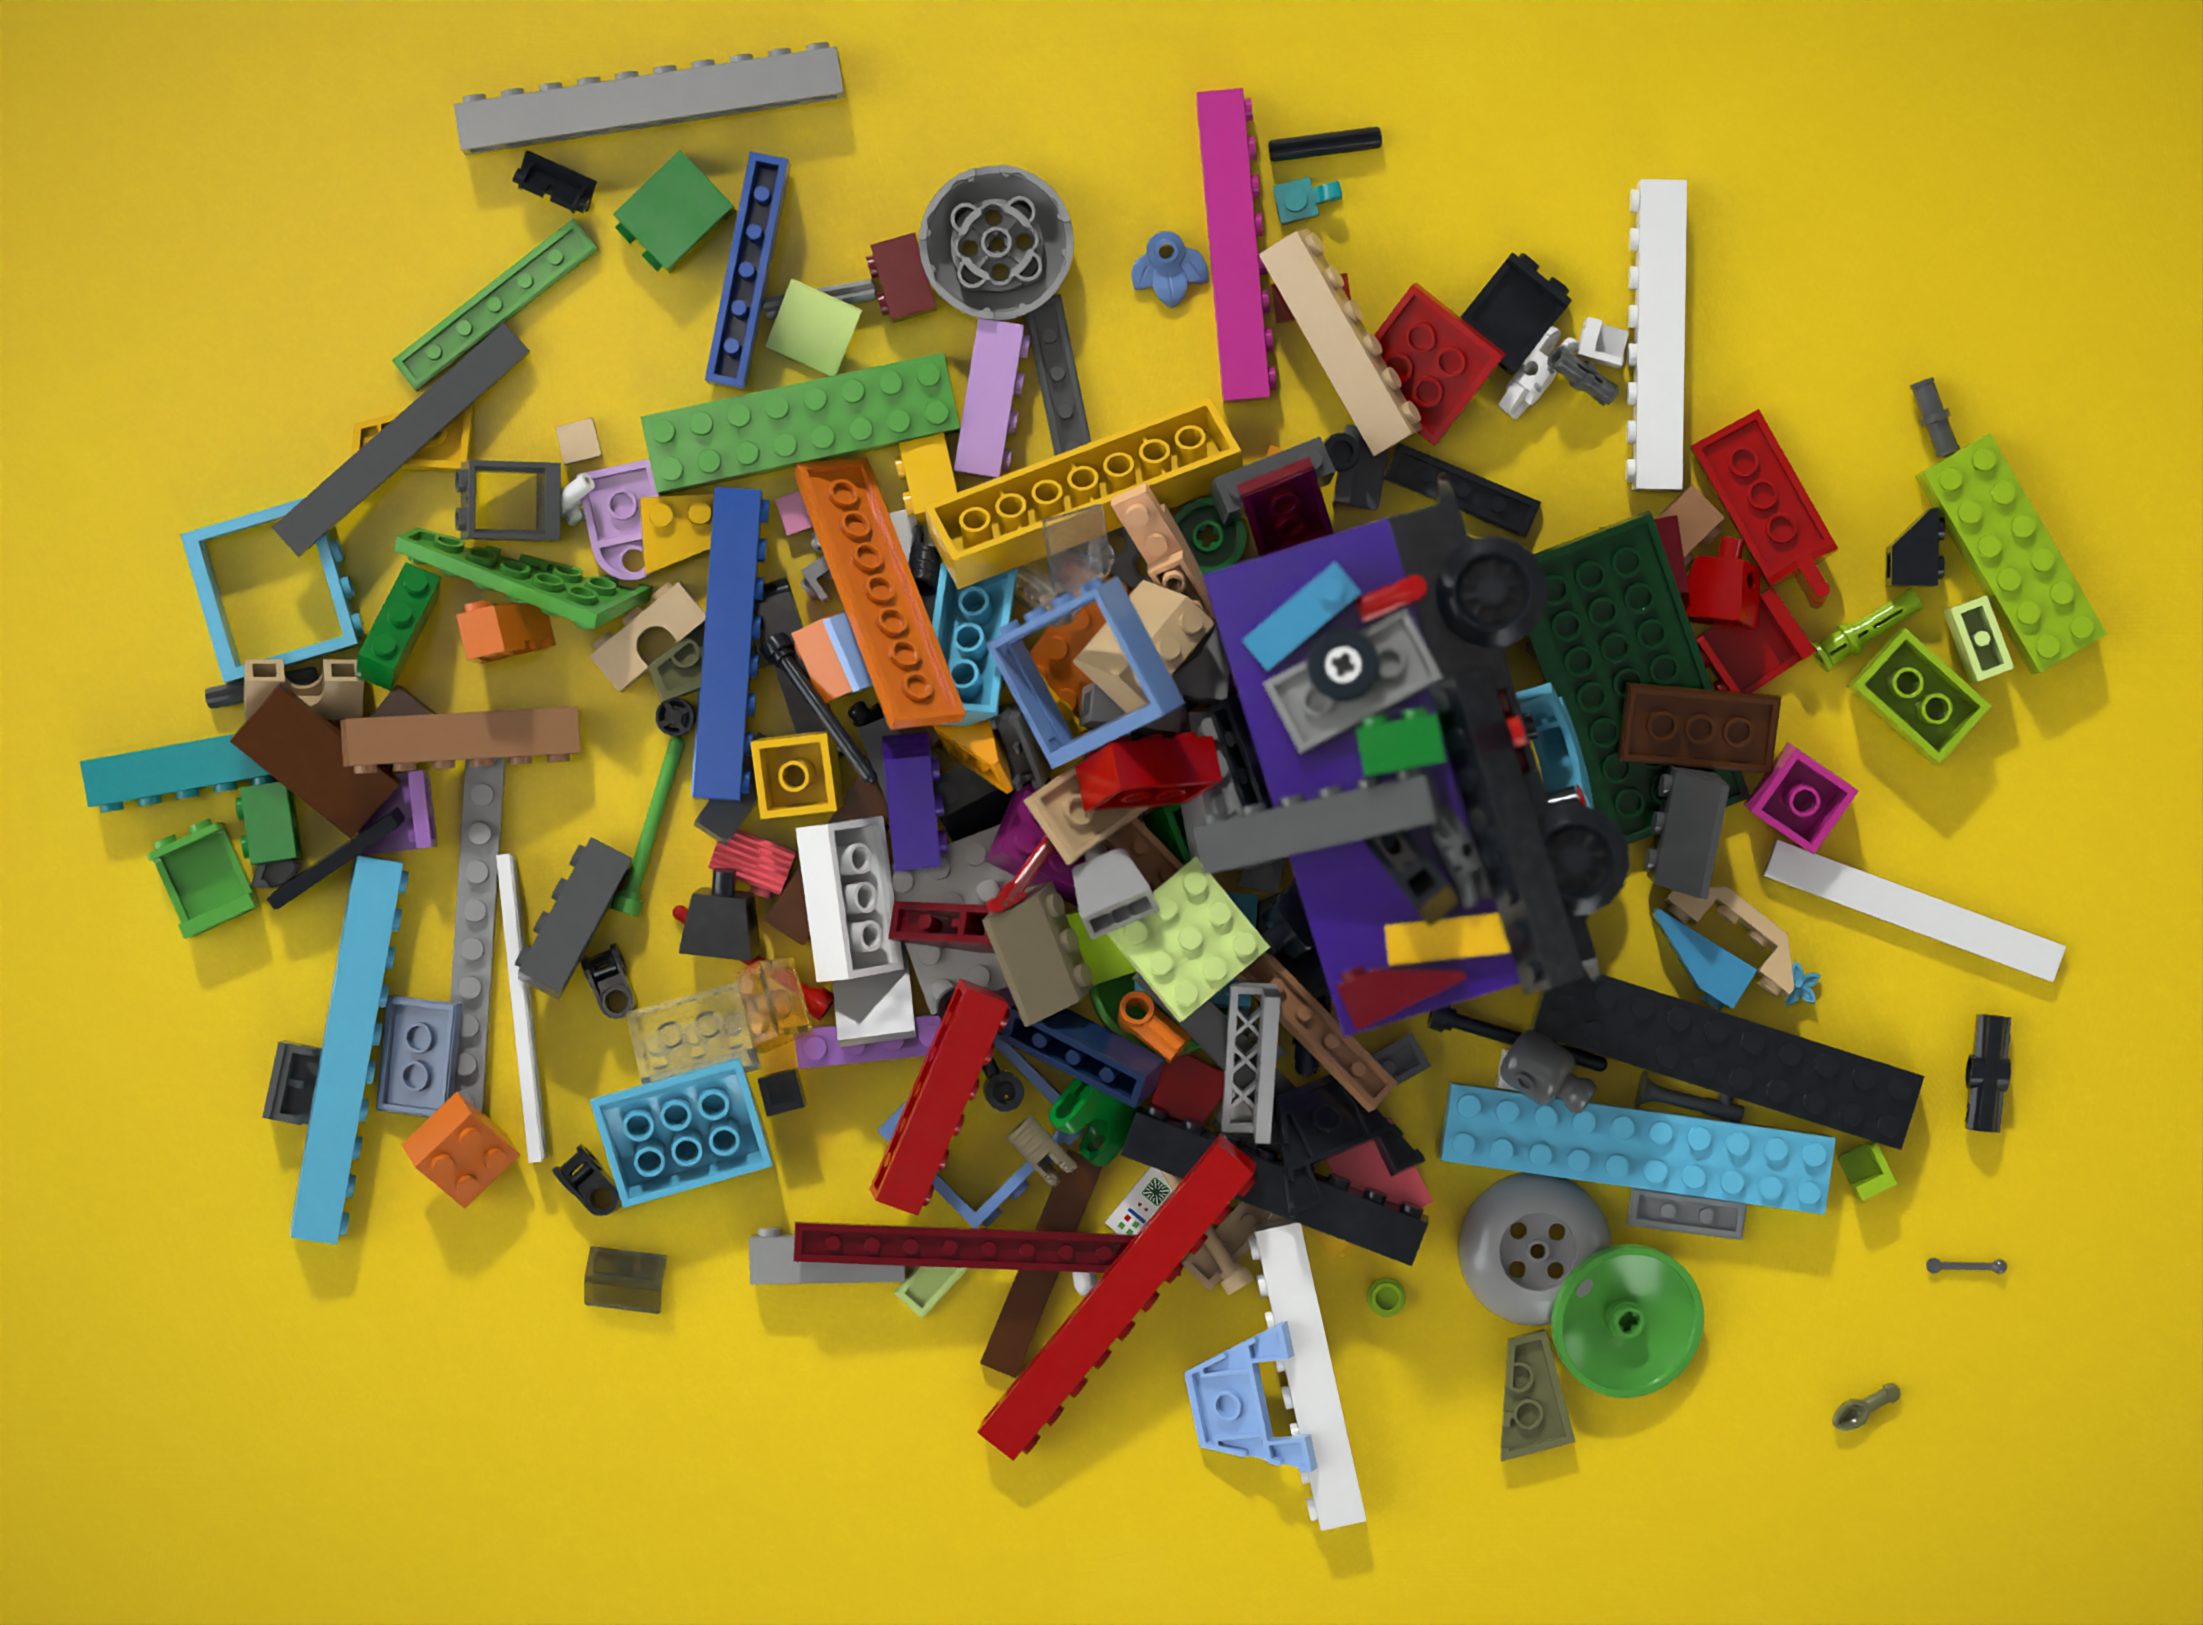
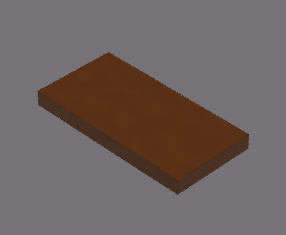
(1699, 728)
(307, 759)

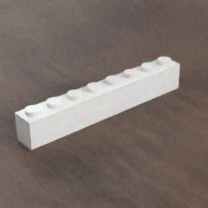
(1658, 335)
(1309, 1372)

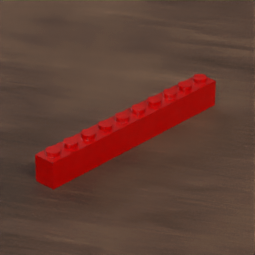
(1117, 1297)

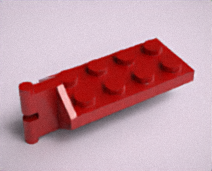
(1767, 504)

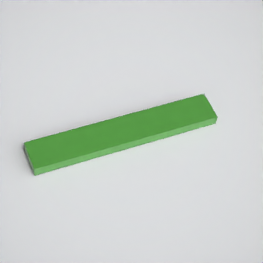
(495, 304)

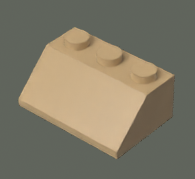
(1173, 626)

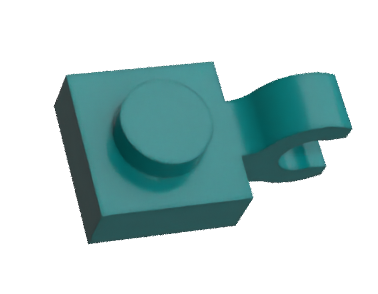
(1299, 200)

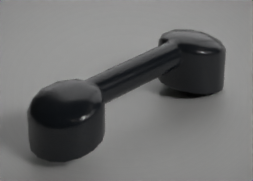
(998, 1081)

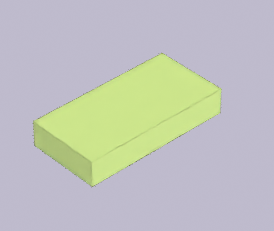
(927, 1286)

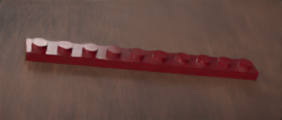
(957, 1247)

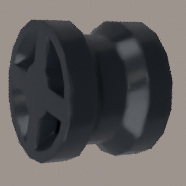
(666, 714)

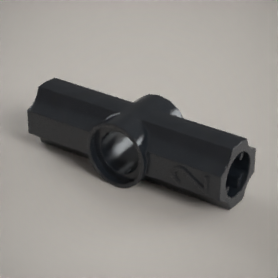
(1988, 1073)

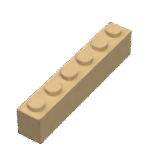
(1341, 341)

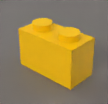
(928, 473)

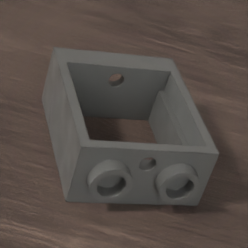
(547, 500)

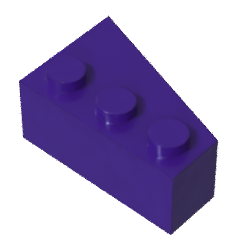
(912, 801)

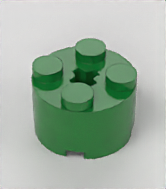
(1232, 537)

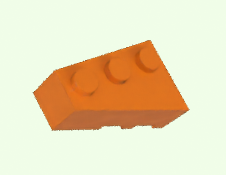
(503, 630)

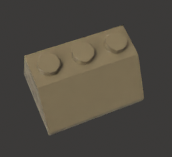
(1039, 954)

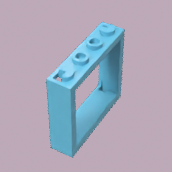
(214, 611)

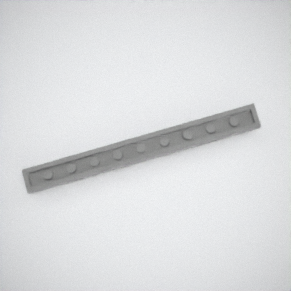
(476, 922)

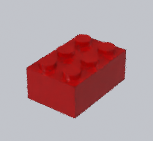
(1148, 772)

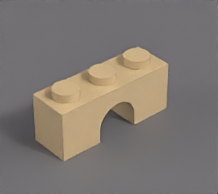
(620, 653)
(333, 695)

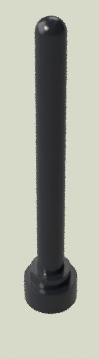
(779, 651)
(1448, 1018)

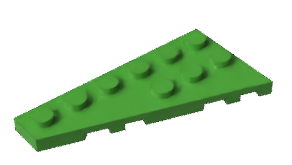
(531, 580)

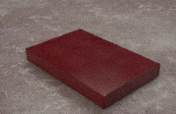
(1285, 507)

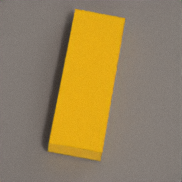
(1446, 939)

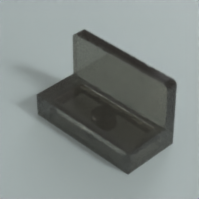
(624, 1280)

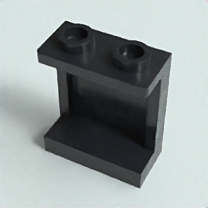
(1517, 309)

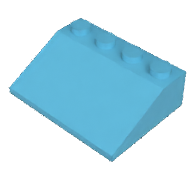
(682, 1132)

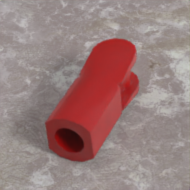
(1390, 598)

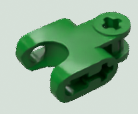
(1107, 1119)

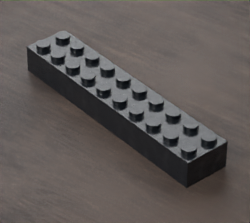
(1732, 1056)

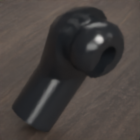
(862, 715)

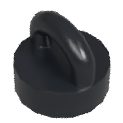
(1342, 450)

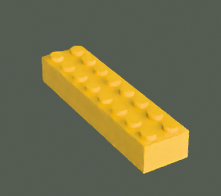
(1001, 520)

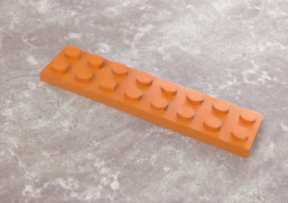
(879, 593)

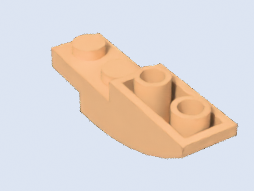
(1161, 545)

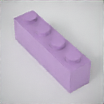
(990, 397)

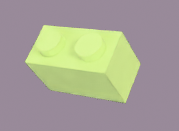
(1978, 639)

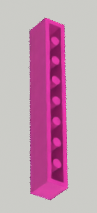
(1233, 245)

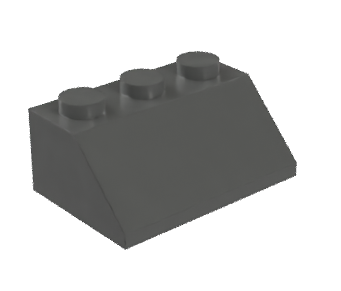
(1686, 830)

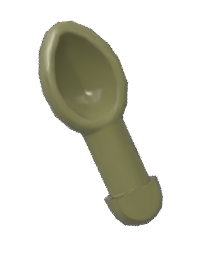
(1856, 1411)

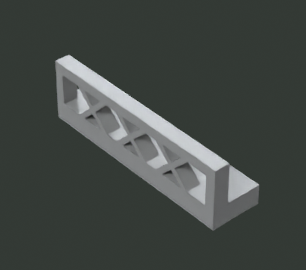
(1265, 1062)

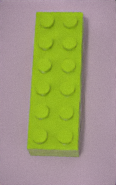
(2011, 554)

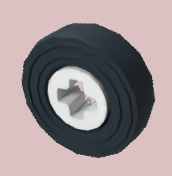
(1361, 654)

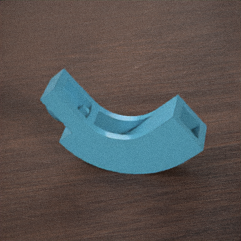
(1557, 741)

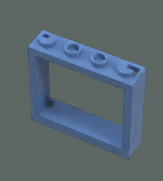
(1037, 702)
(1016, 1183)

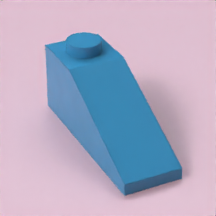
(1301, 616)
(1709, 966)

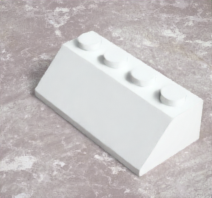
(849, 898)

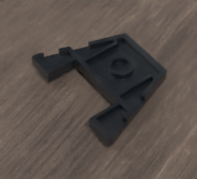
(1324, 1122)

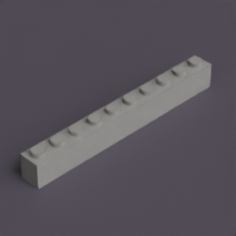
(649, 100)

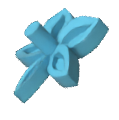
(1802, 985)

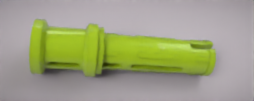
(1850, 638)

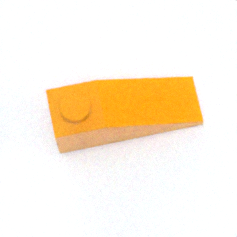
(979, 750)

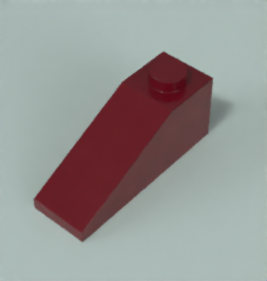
(941, 925)
(1384, 991)

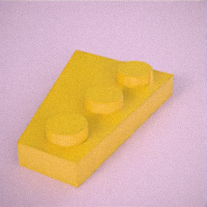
(674, 528)

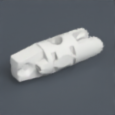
(1533, 375)

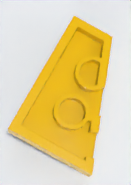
(440, 454)

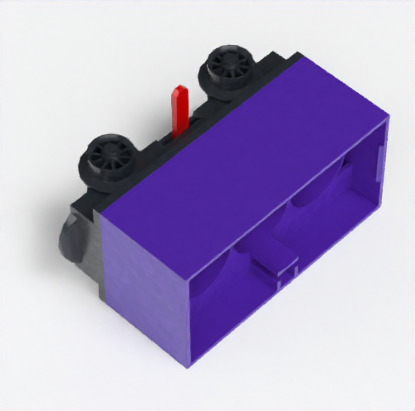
(1474, 606)

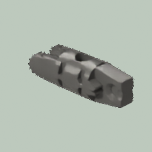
(1460, 858)

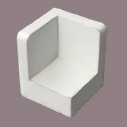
(1601, 343)

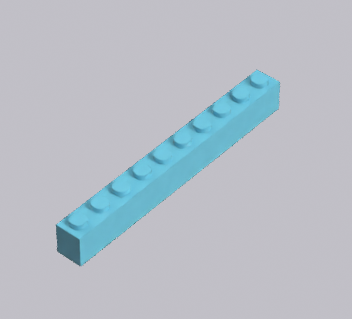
(347, 1049)

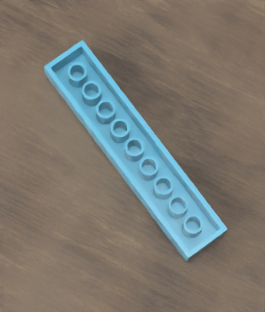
(1638, 1148)

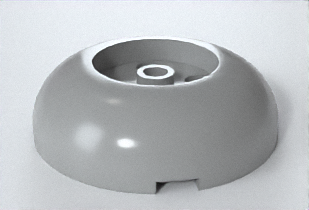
(959, 216)
(1489, 1248)

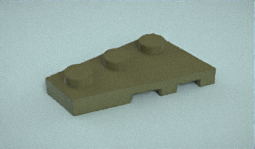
(680, 667)

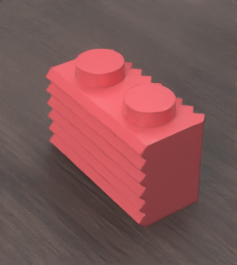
(756, 862)

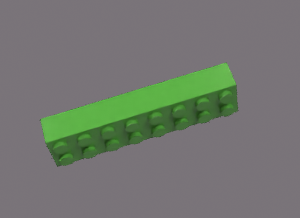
(800, 424)

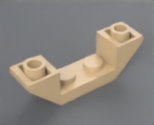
(1777, 968)

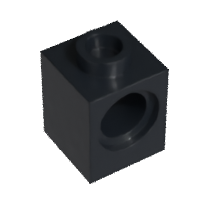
(782, 1091)

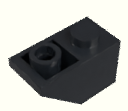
(1913, 555)

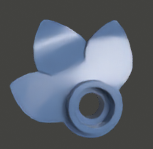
(1169, 274)

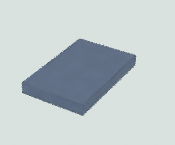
(418, 1055)

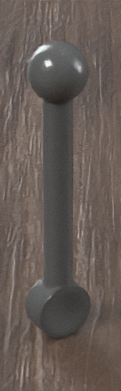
(1934, 1266)

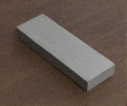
(1686, 1214)

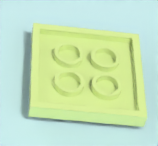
(1192, 941)

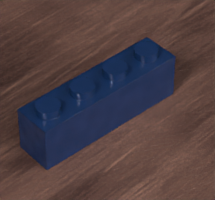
(1088, 1054)

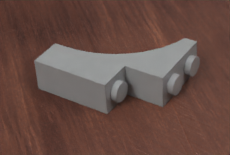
(1200, 680)

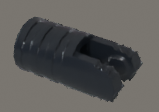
(924, 563)

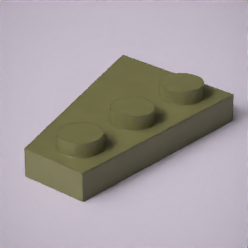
(1533, 1399)

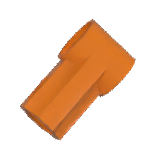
(1154, 1029)

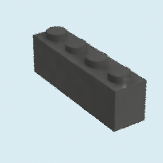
(574, 917)

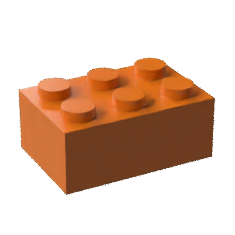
(1058, 649)

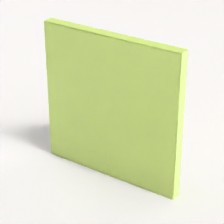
(813, 328)

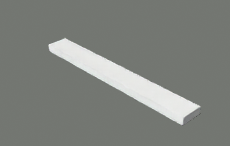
(1914, 910)
(522, 1009)

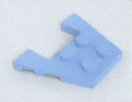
(1232, 1403)

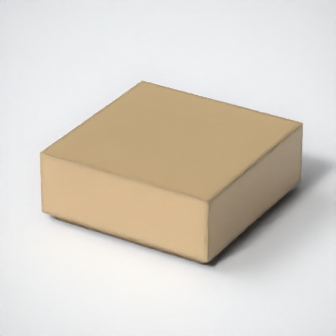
(578, 441)

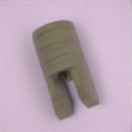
(1034, 1144)

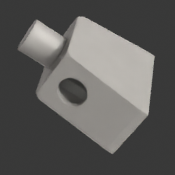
(1111, 891)

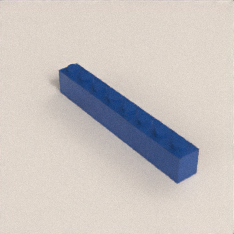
(729, 644)

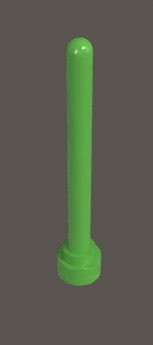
(629, 897)

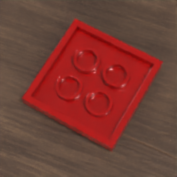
(1436, 358)

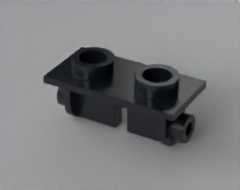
(562, 184)

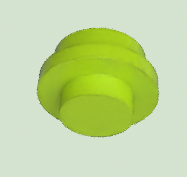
(1386, 1297)

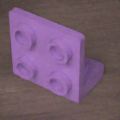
(416, 804)

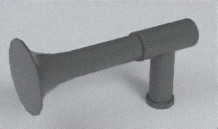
(1719, 1108)

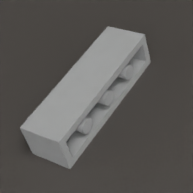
(773, 1264)

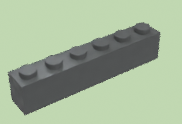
(1317, 822)

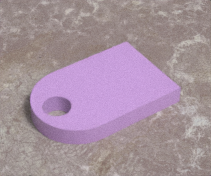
(614, 515)

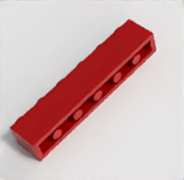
(939, 1097)

